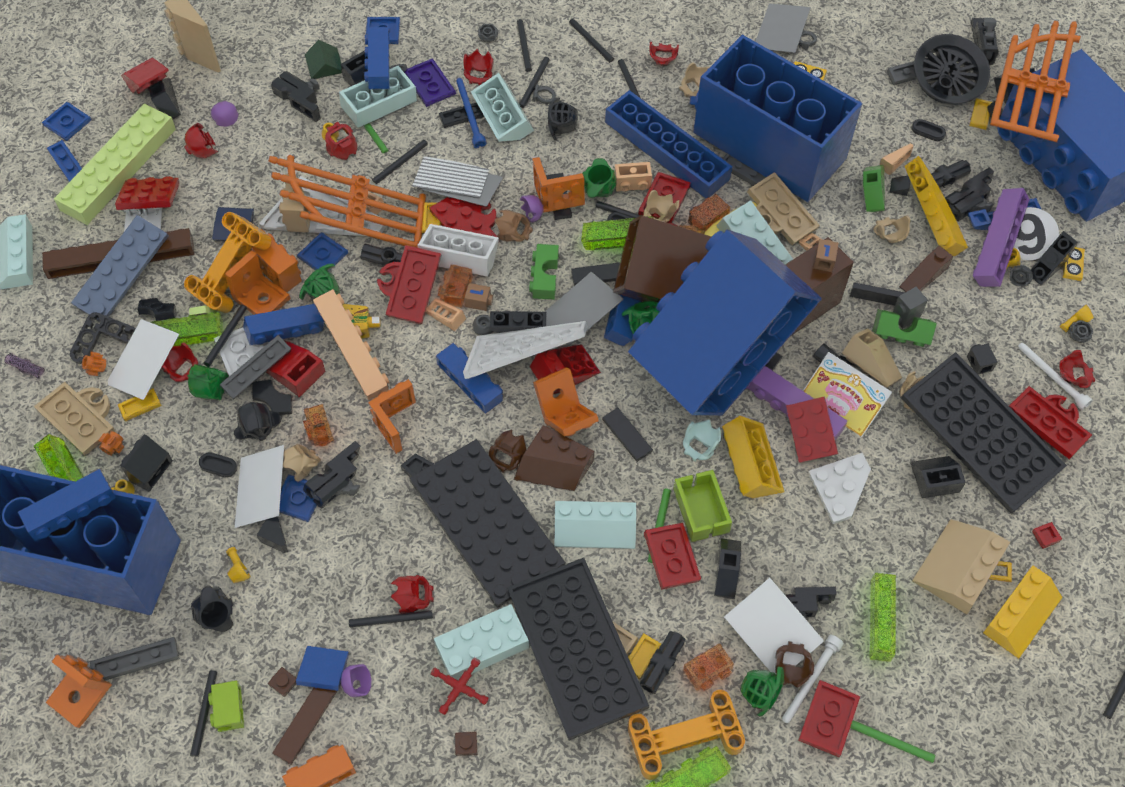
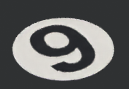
(1036, 234)

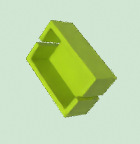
(702, 506)

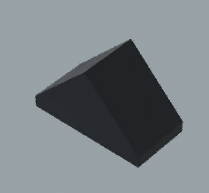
(272, 534)

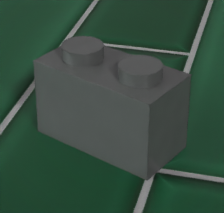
(910, 305)

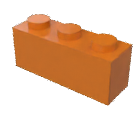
(321, 770)

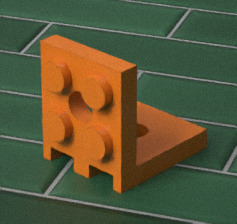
(552, 190)
(249, 285)
(388, 404)
(565, 411)
(81, 679)

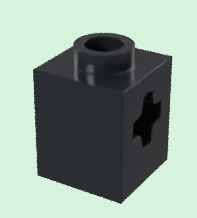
(982, 358)

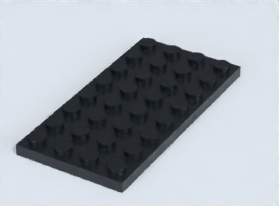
(983, 432)
(486, 520)
(577, 649)

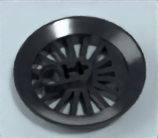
(961, 51)

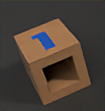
(825, 255)
(478, 297)

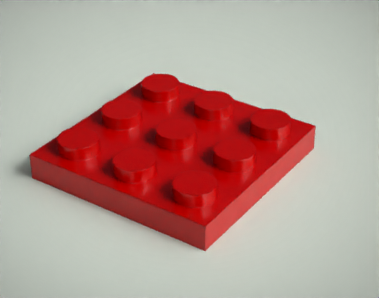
(147, 193)

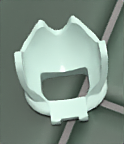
(706, 435)

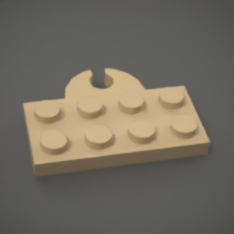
(782, 209)
(77, 415)

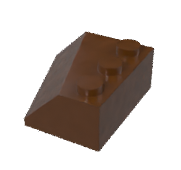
(554, 461)

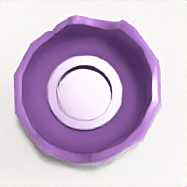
(224, 113)
(532, 205)
(356, 672)

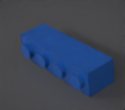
(378, 58)
(285, 323)
(618, 327)
(478, 388)
(66, 505)

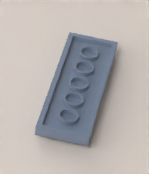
(120, 268)

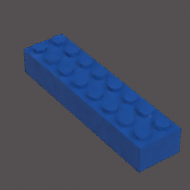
(668, 144)

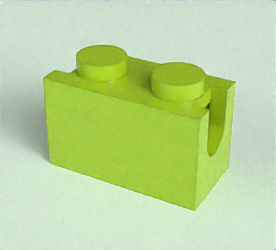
(227, 706)

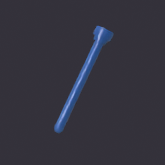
(477, 139)

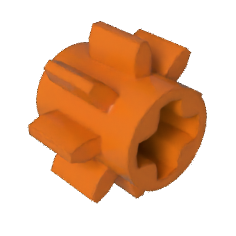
(94, 363)
(111, 443)

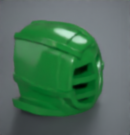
(599, 179)
(319, 283)
(639, 315)
(205, 382)
(762, 688)

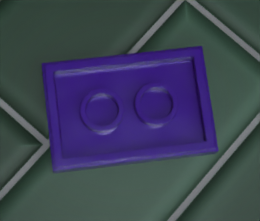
(430, 82)

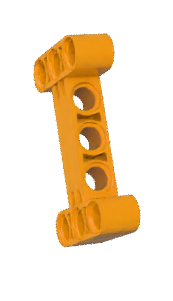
(238, 244)
(686, 734)

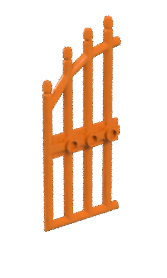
(1040, 83)
(356, 199)

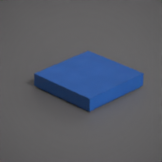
(392, 23)
(66, 121)
(322, 251)
(295, 501)
(322, 668)

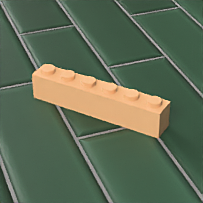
(351, 345)

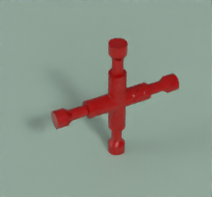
(459, 686)

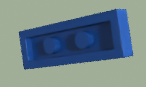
(64, 159)

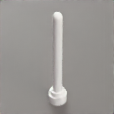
(1080, 399)
(833, 645)

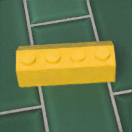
(752, 458)
(1024, 612)

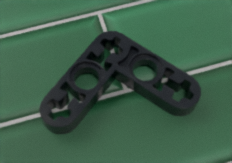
(101, 328)

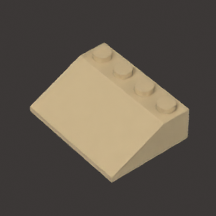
(191, 34)
(961, 564)

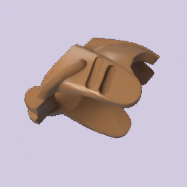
(508, 224)

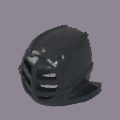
(561, 117)
(255, 421)
(212, 609)

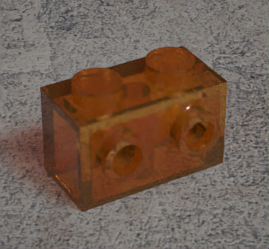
(708, 212)
(455, 285)
(317, 425)
(708, 668)

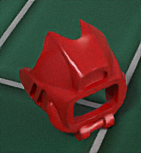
(665, 48)
(477, 62)
(344, 147)
(176, 358)
(1075, 360)
(408, 593)

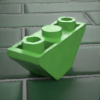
(874, 188)

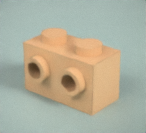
(633, 176)

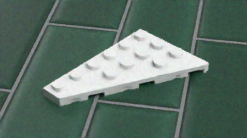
(273, 219)
(504, 348)

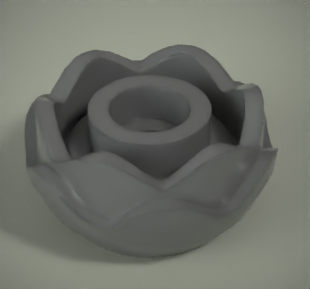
(487, 32)
(1015, 275)
(478, 325)
(1082, 326)

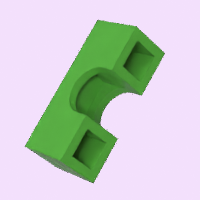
(545, 258)
(920, 331)

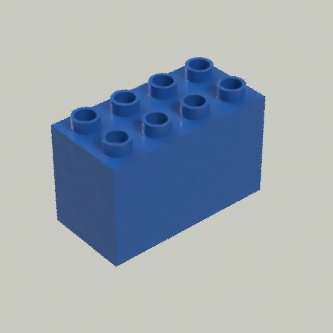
(775, 117)
(1090, 150)
(722, 323)
(106, 558)

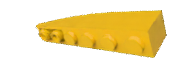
(936, 208)

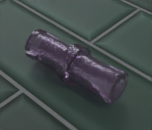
(24, 365)

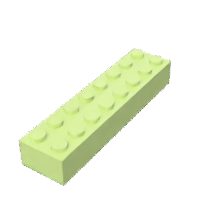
(115, 163)

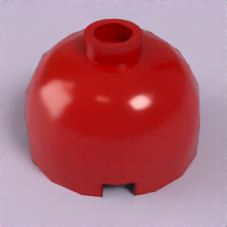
(197, 142)

